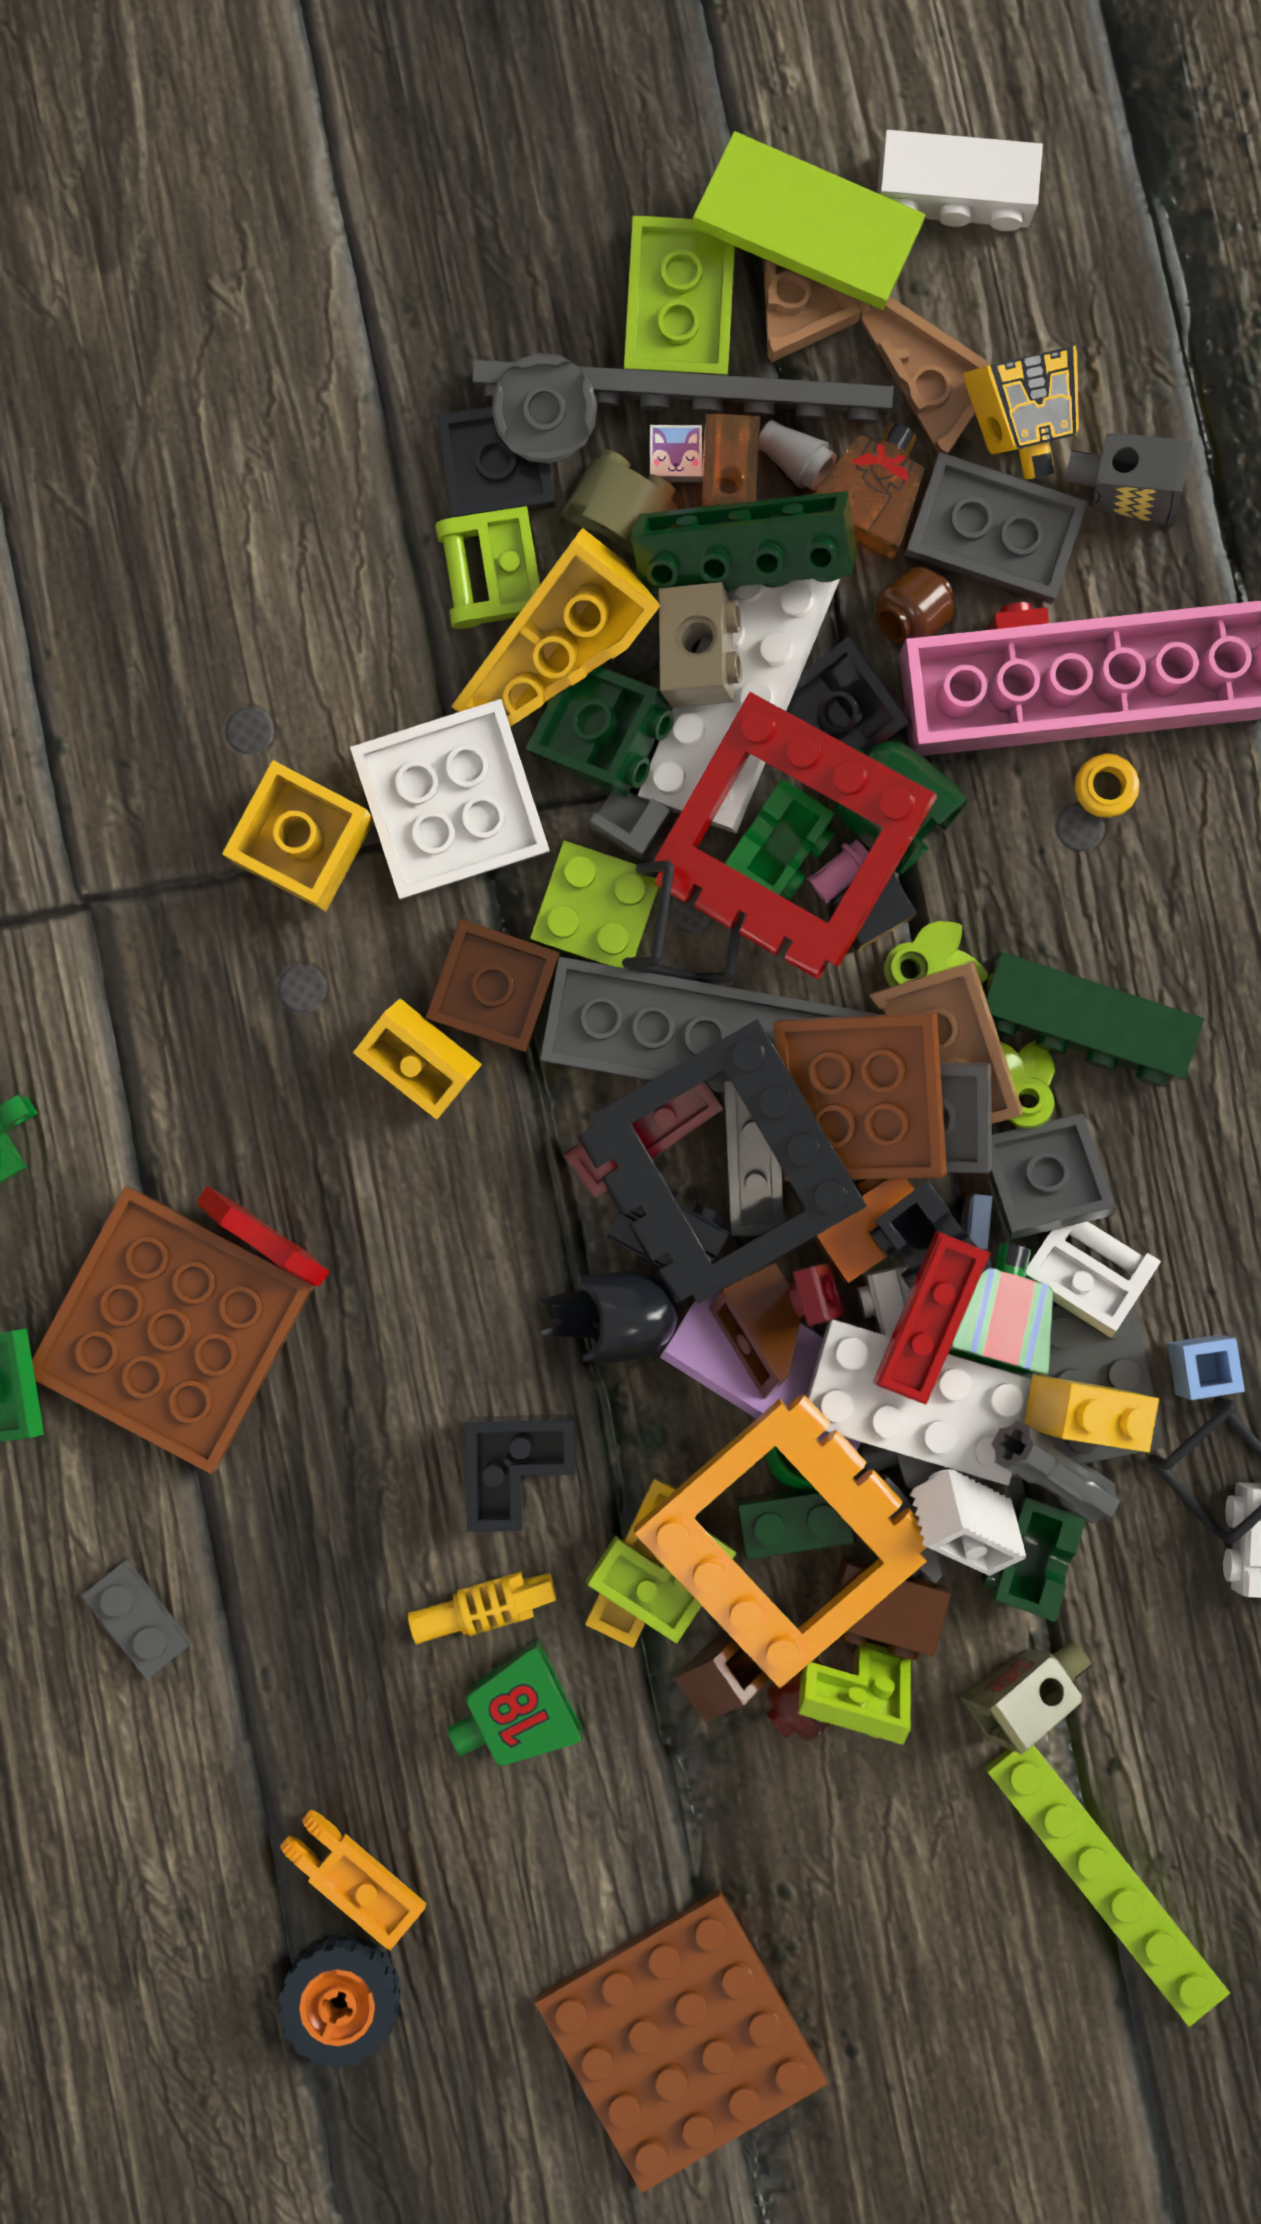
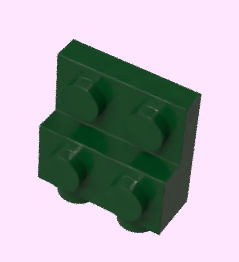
(603, 730)

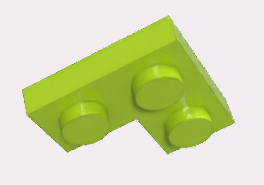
(646, 1588)
(868, 1701)

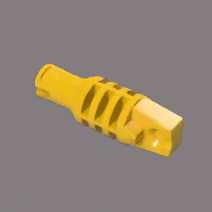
(483, 1607)

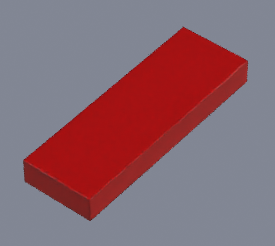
(931, 1317)

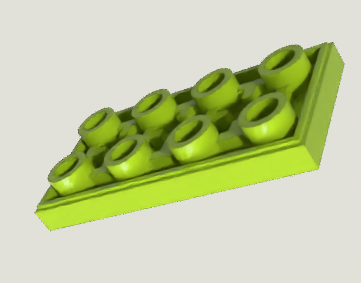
(808, 220)

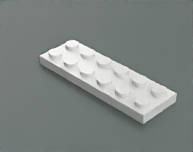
(773, 649)

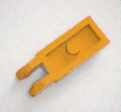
(355, 1882)

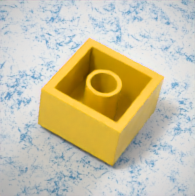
(299, 836)

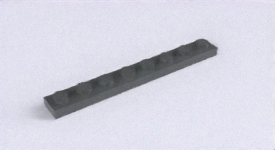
(711, 392)

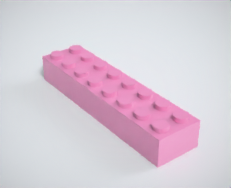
(1082, 678)

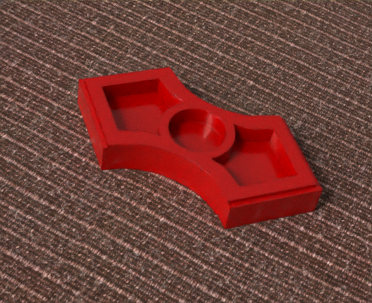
(262, 1237)

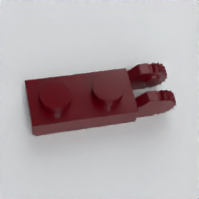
(816, 1294)

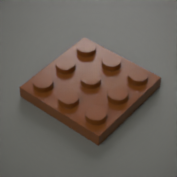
(872, 1089)

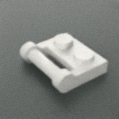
(1084, 1283)

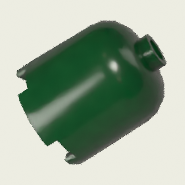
(916, 768)

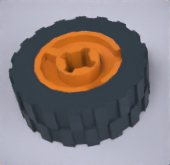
(333, 2033)

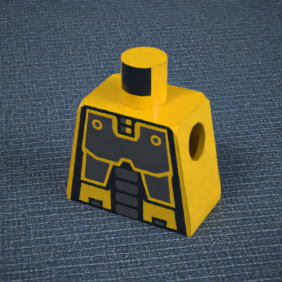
(1027, 406)

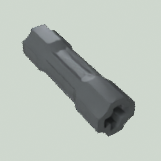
(1036, 1460)

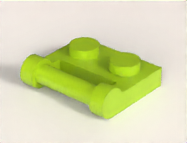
(506, 559)

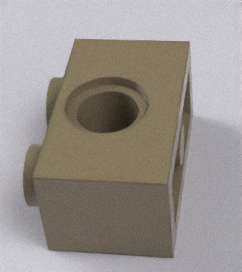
(684, 618)

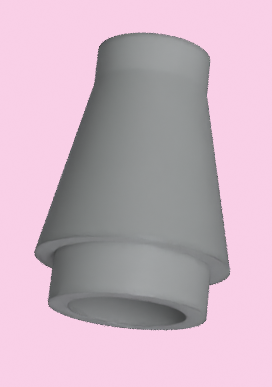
(798, 455)

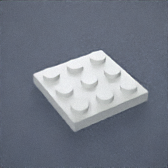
(450, 799)

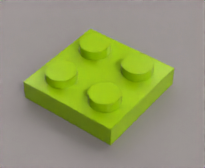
(594, 906)

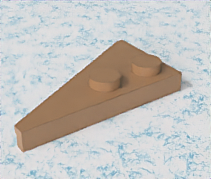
(802, 311)
(925, 368)

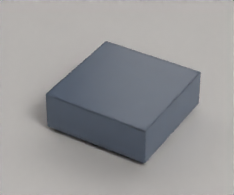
(976, 1218)

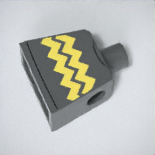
(1135, 476)

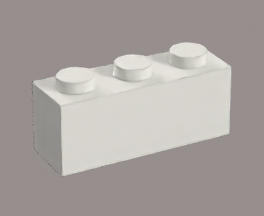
(962, 178)

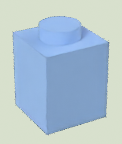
(1205, 1367)

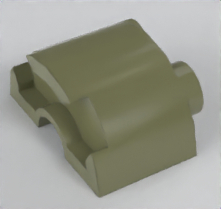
(613, 497)

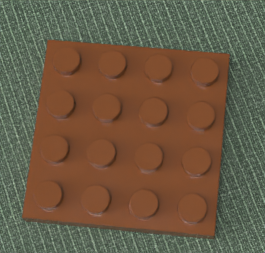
(169, 1329)
(680, 2040)

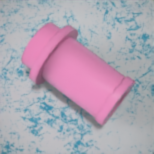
(838, 872)

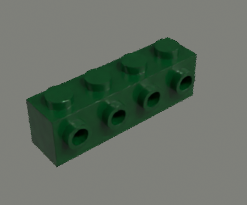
(747, 543)

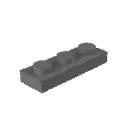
(752, 1171)

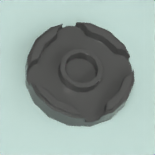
(544, 408)

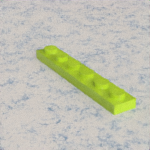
(1108, 1882)

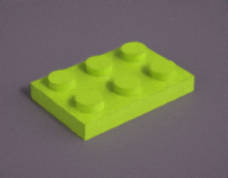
(678, 298)

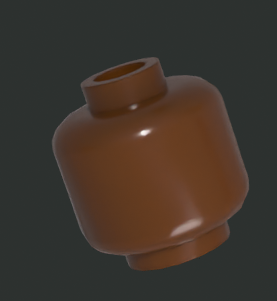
(915, 605)

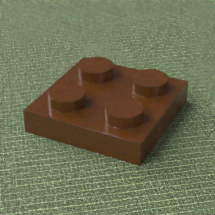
(493, 985)

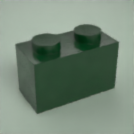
(789, 1523)

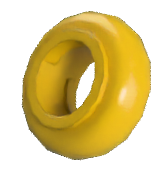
(1124, 773)

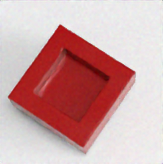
(1018, 615)

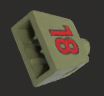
(1027, 1696)

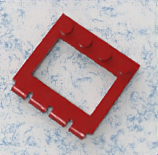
(833, 771)

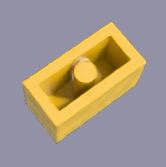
(417, 1058)
(1091, 1413)

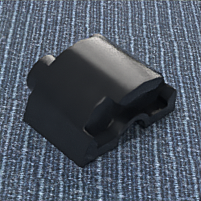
(911, 1227)

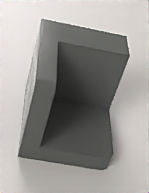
(630, 823)

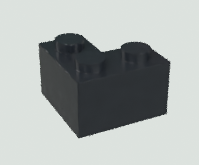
(503, 1452)

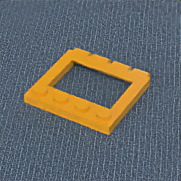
(729, 1592)

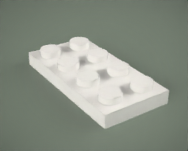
(950, 1430)

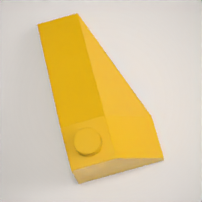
(570, 626)

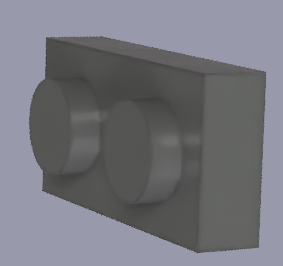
(136, 1619)

